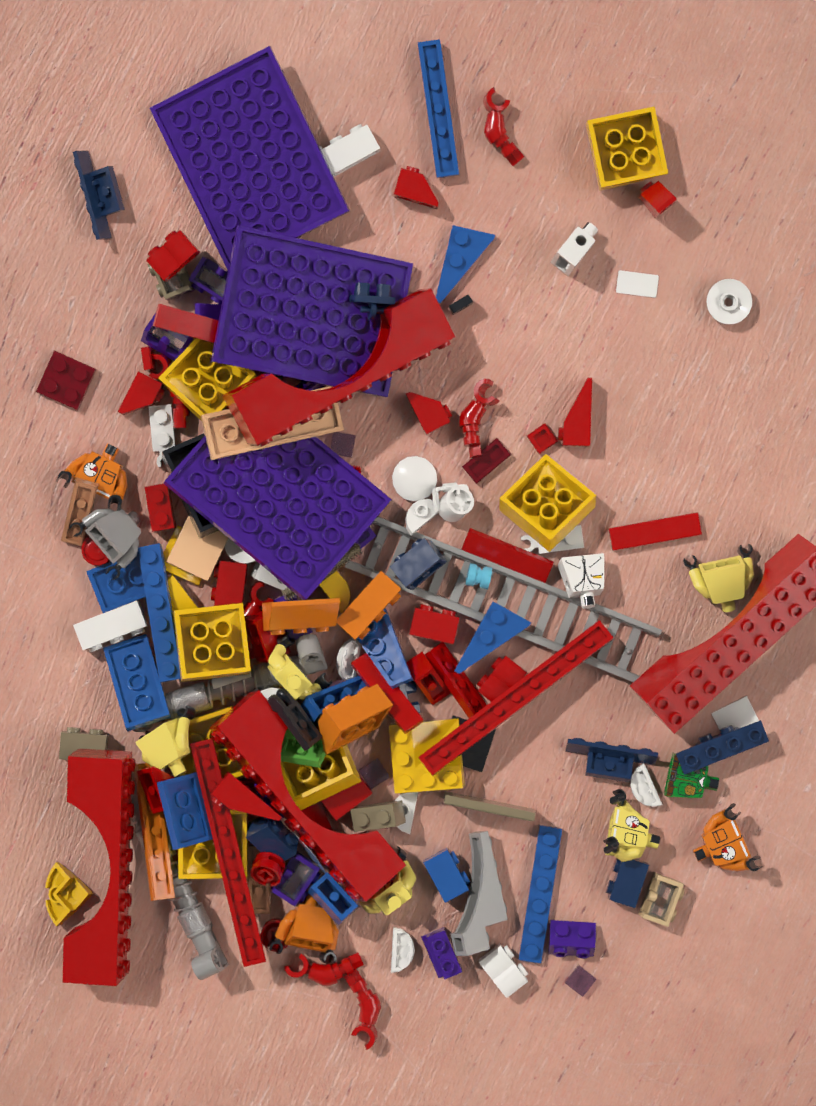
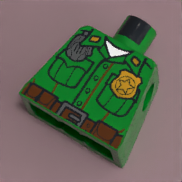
(690, 784)

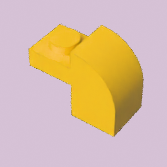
(337, 587)

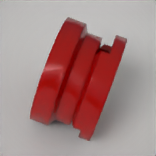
(93, 553)
(267, 869)
(268, 933)

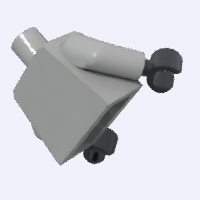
(114, 534)

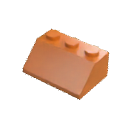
(300, 615)
(353, 717)

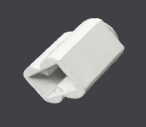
(503, 969)

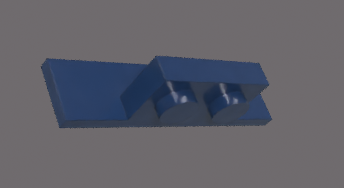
(100, 192)
(721, 746)
(608, 760)

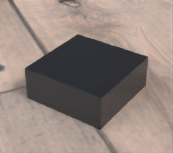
(460, 304)

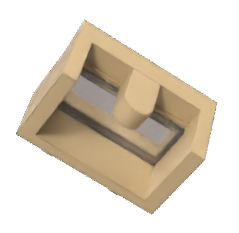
(661, 899)

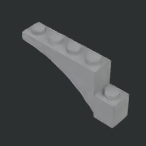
(484, 902)

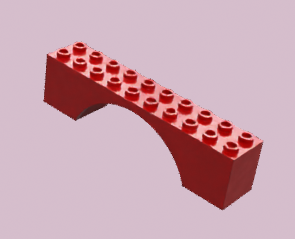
(405, 334)
(687, 681)
(255, 740)
(102, 789)

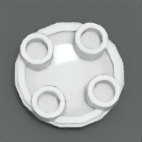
(414, 478)

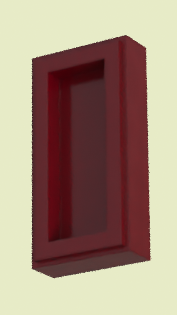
(491, 458)

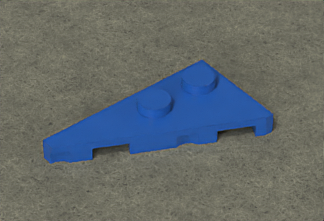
(462, 251)
(494, 630)

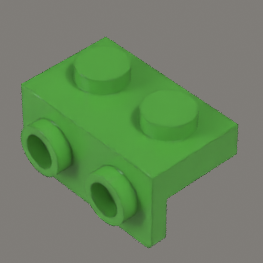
(294, 753)

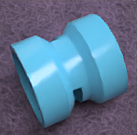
(478, 576)

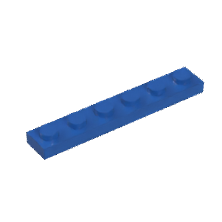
(438, 108)
(160, 611)
(540, 894)

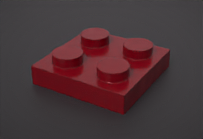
(66, 380)

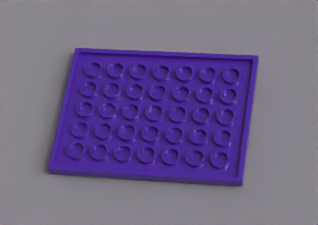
(249, 153)
(292, 308)
(283, 505)

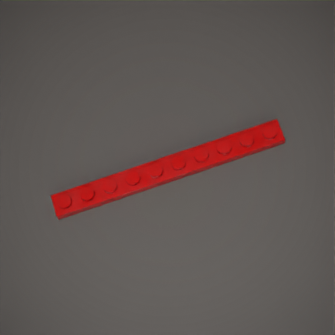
(515, 698)
(228, 856)

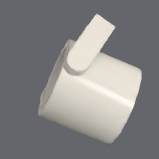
(455, 503)

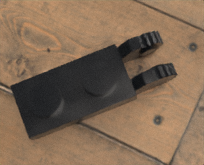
(295, 718)

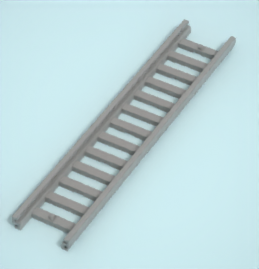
(533, 584)

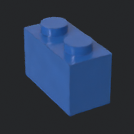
(446, 874)
(332, 898)

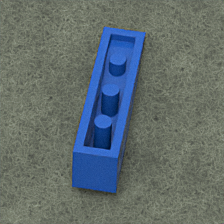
(318, 701)

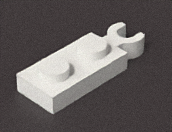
(161, 429)
(572, 541)

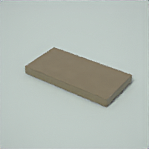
(489, 806)

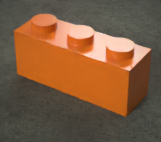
(369, 606)

